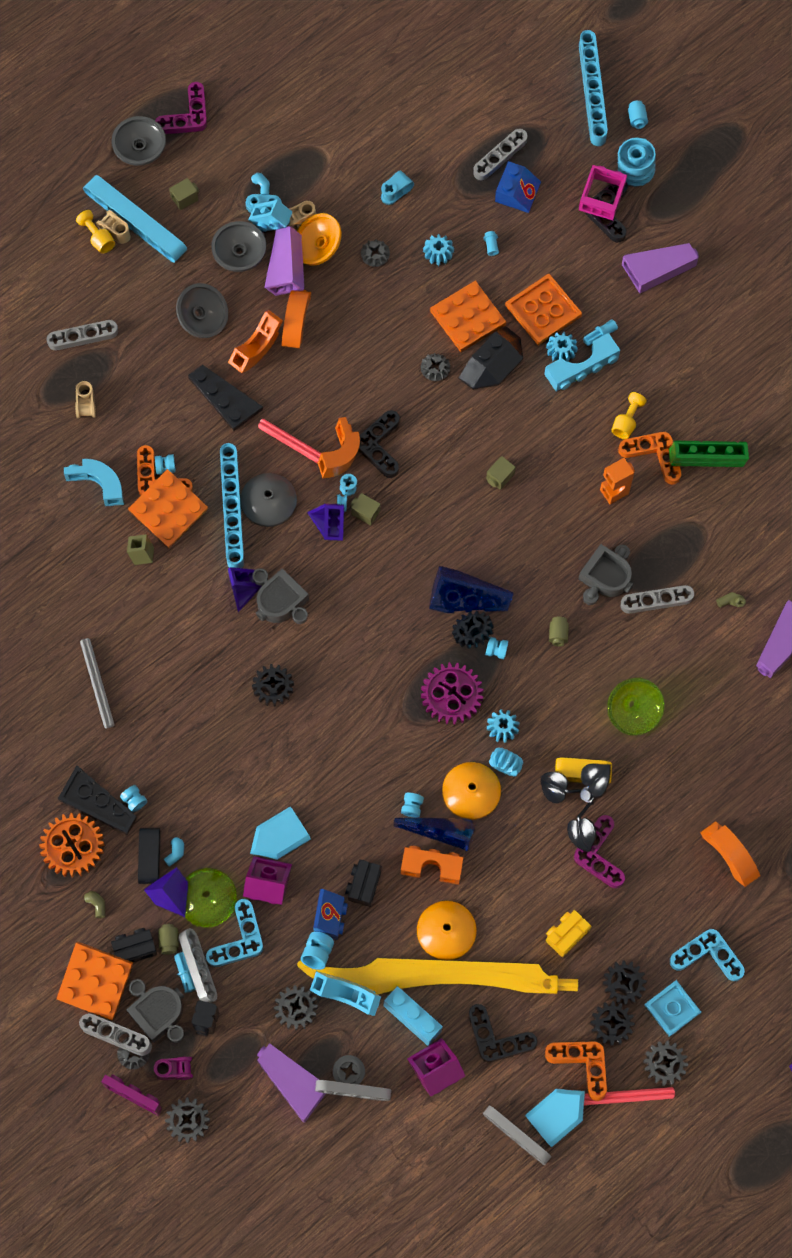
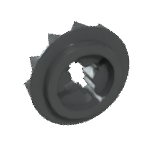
(375, 260)
(434, 374)
(134, 1062)
(344, 1063)

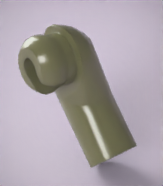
(732, 599)
(99, 903)

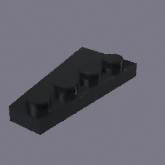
(227, 400)
(91, 799)

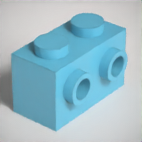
(270, 215)

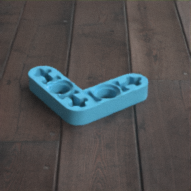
(247, 939)
(713, 949)

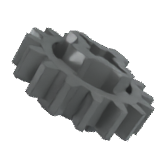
(304, 1010)
(662, 1054)
(193, 1113)

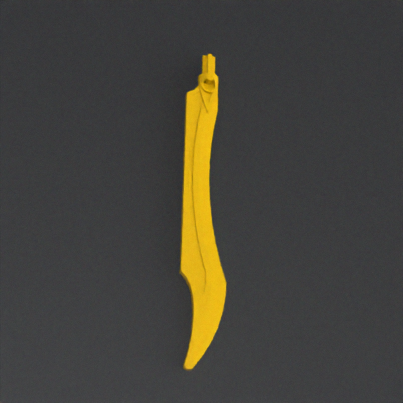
(386, 974)

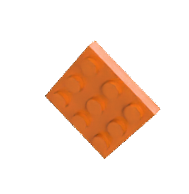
(543, 309)
(468, 316)
(168, 508)
(94, 981)

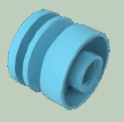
(637, 161)

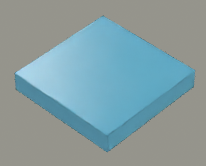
(672, 1008)

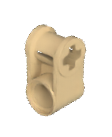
(298, 215)
(114, 226)
(85, 403)

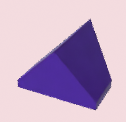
(329, 520)
(242, 585)
(170, 892)

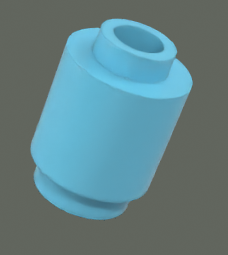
(637, 114)

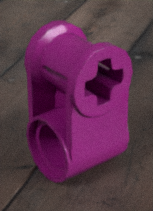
(175, 1068)

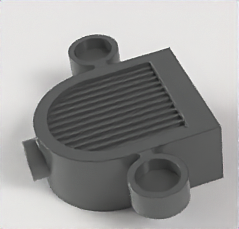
(606, 573)
(280, 597)
(157, 1011)

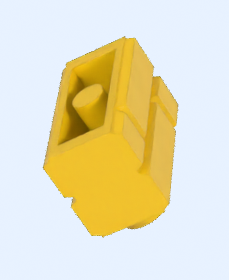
(568, 933)

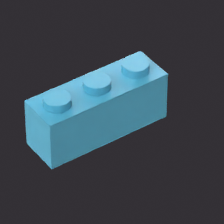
(412, 1016)

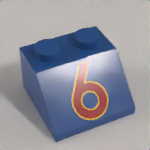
(517, 187)
(329, 914)

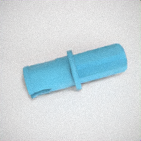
(599, 331)
(184, 972)

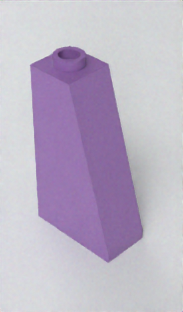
(285, 263)
(659, 265)
(779, 645)
(291, 1080)

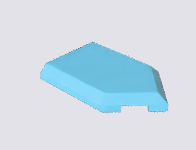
(279, 835)
(557, 1114)

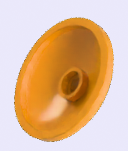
(320, 238)
(471, 803)
(443, 943)

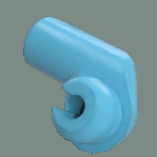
(260, 179)
(177, 851)

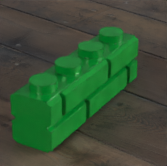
(708, 453)

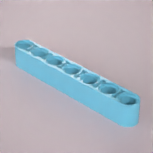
(593, 95)
(136, 218)
(229, 498)

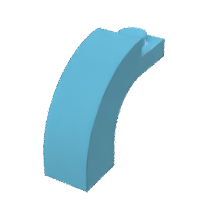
(101, 474)
(346, 992)

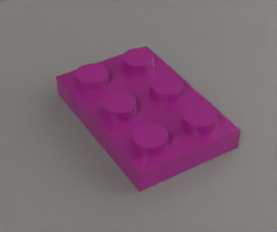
(132, 1094)

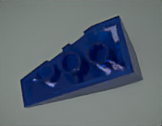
(463, 592)
(445, 830)

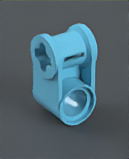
(396, 187)

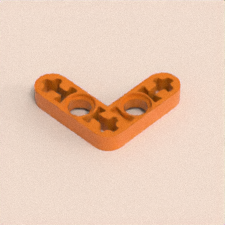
(655, 446)
(151, 465)
(590, 1060)

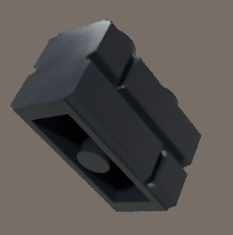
(364, 882)
(134, 947)
(205, 1018)

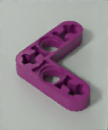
(190, 119)
(584, 863)

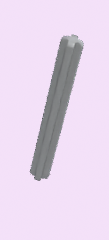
(97, 683)

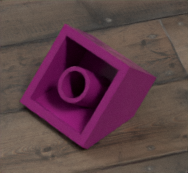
(267, 880)
(436, 1067)

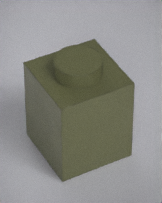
(184, 193)
(500, 473)
(365, 509)
(140, 549)

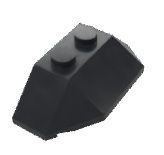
(493, 360)

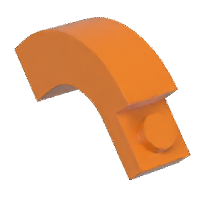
(295, 318)
(253, 350)
(340, 460)
(733, 851)

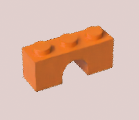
(618, 480)
(449, 864)

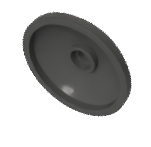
(138, 132)
(238, 237)
(209, 305)
(268, 510)

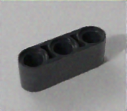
(149, 855)

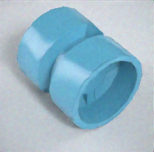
(317, 950)

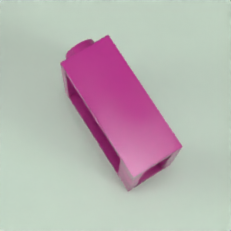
(599, 207)

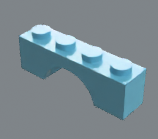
(564, 373)

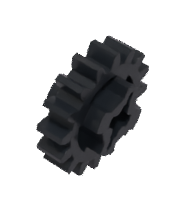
(473, 629)
(284, 683)
(631, 978)
(612, 1015)

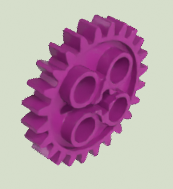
(464, 680)

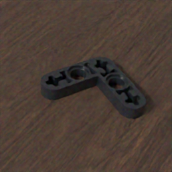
(618, 226)
(373, 446)
(490, 1041)

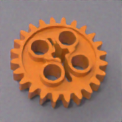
(56, 854)

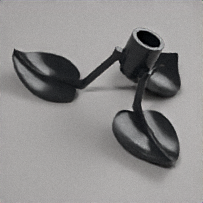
(596, 778)

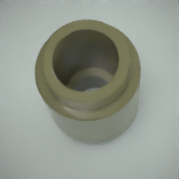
(558, 631)
(168, 939)

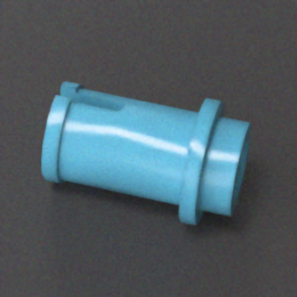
(491, 242)

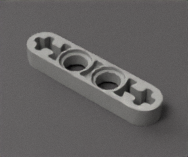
(500, 154)
(81, 332)
(656, 595)
(191, 945)
(113, 1037)
(353, 1090)
(517, 1135)

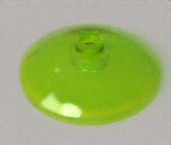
(644, 713)
(216, 907)

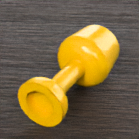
(101, 238)
(624, 423)

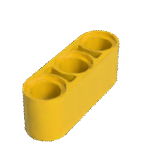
(572, 767)

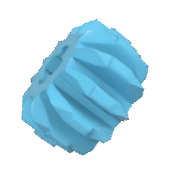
(445, 252)
(561, 347)
(506, 719)
(506, 761)

